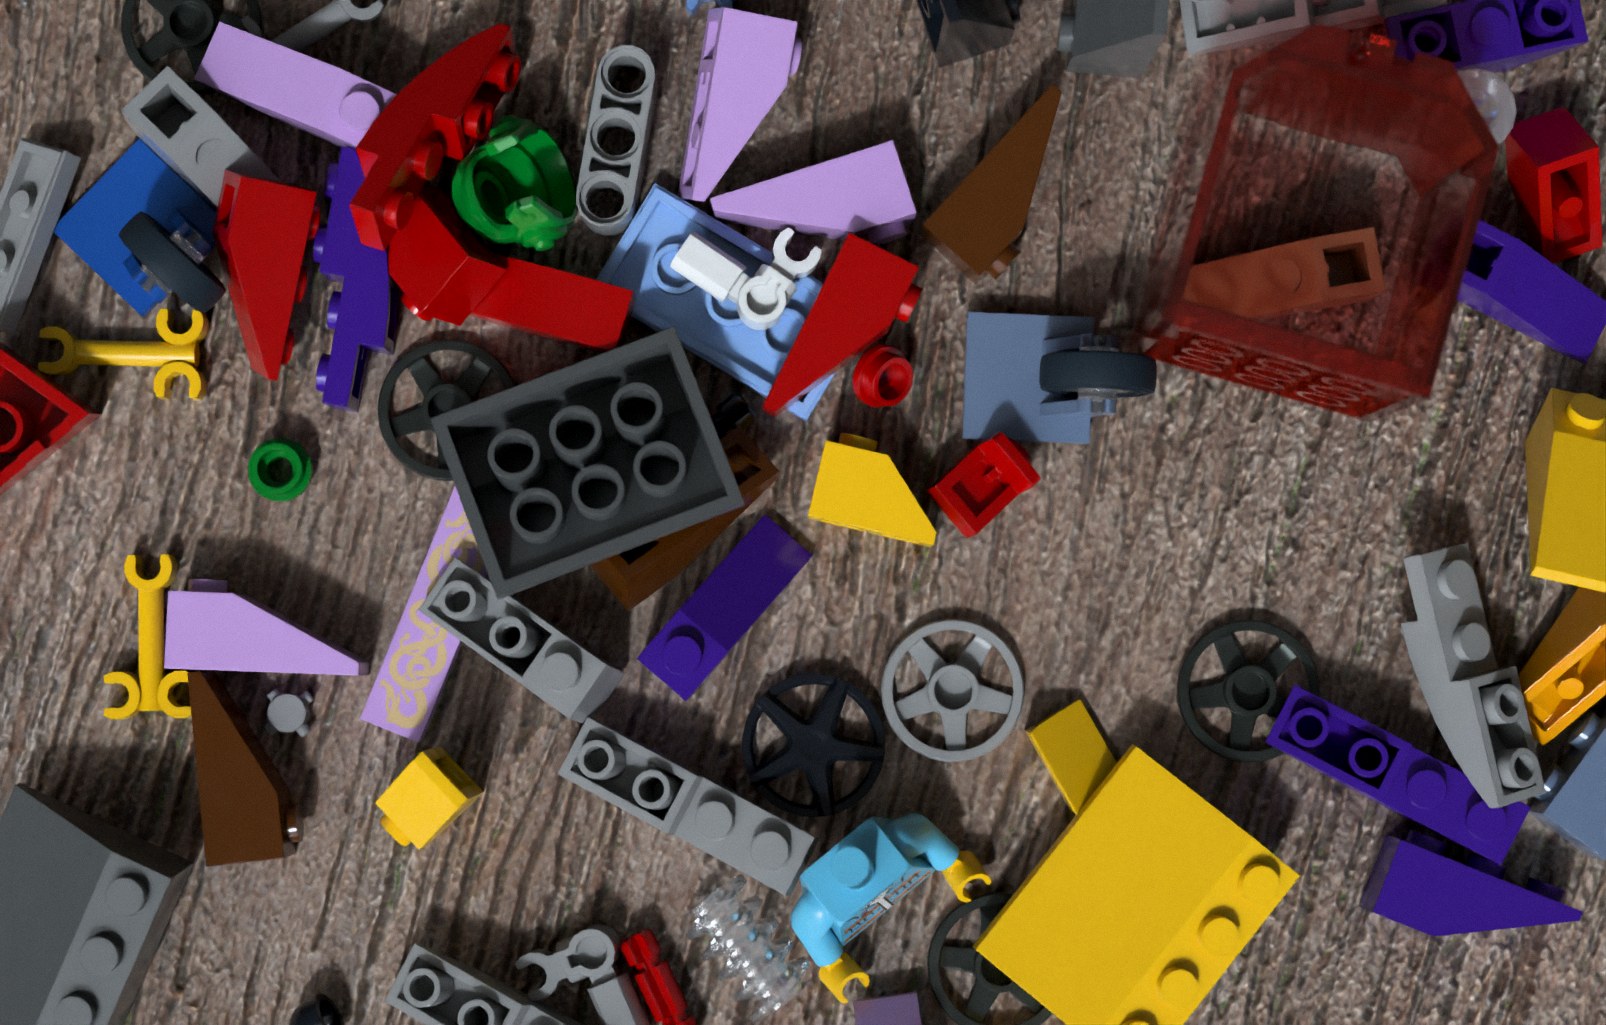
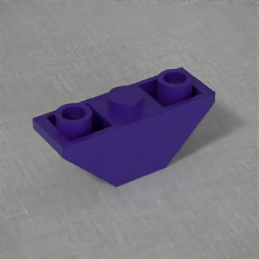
(1489, 32)

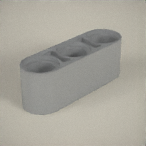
(610, 111)

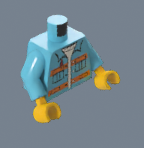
(864, 880)

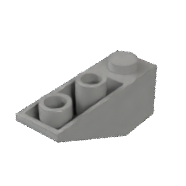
(190, 135)
(521, 643)

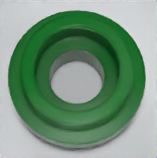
(261, 465)

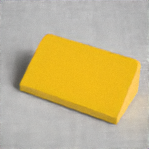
(1072, 753)

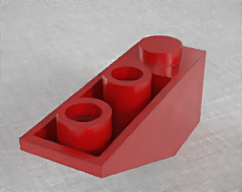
(261, 247)

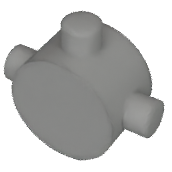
(288, 712)

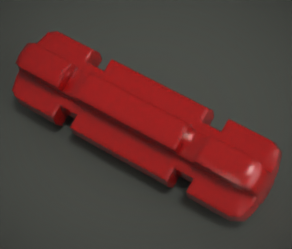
(656, 979)

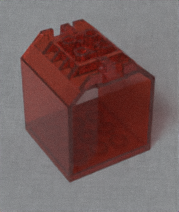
(1363, 101)

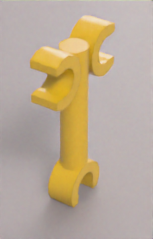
(176, 356)
(151, 689)

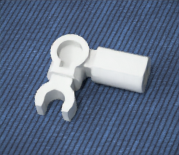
(758, 298)

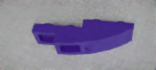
(367, 306)
(1394, 774)

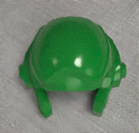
(516, 187)

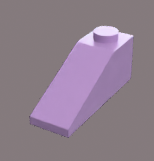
(737, 83)
(291, 86)
(845, 195)
(241, 634)

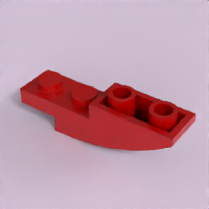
(429, 118)

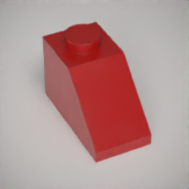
(1556, 183)
(441, 261)

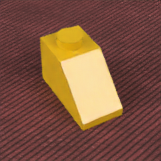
(867, 493)
(426, 798)

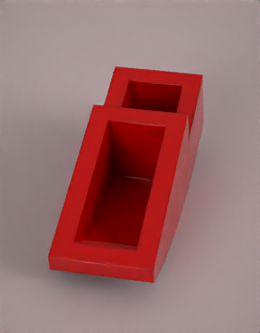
(558, 306)

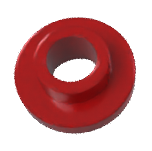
(882, 376)

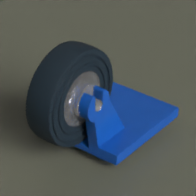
(145, 233)

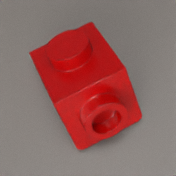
(984, 482)

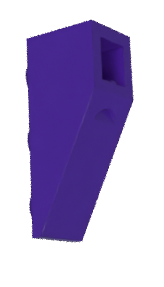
(1531, 294)
(1447, 898)

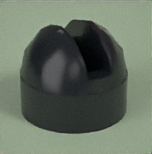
(317, 1011)

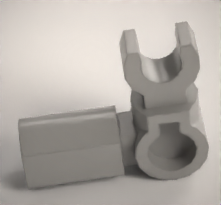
(590, 955)

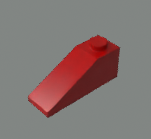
(849, 315)

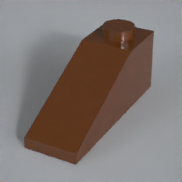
(990, 206)
(648, 567)
(240, 790)

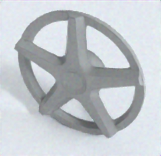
(952, 690)

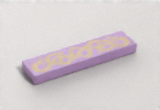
(421, 649)

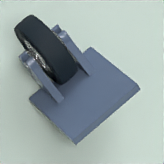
(1045, 377)

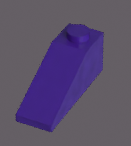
(724, 608)

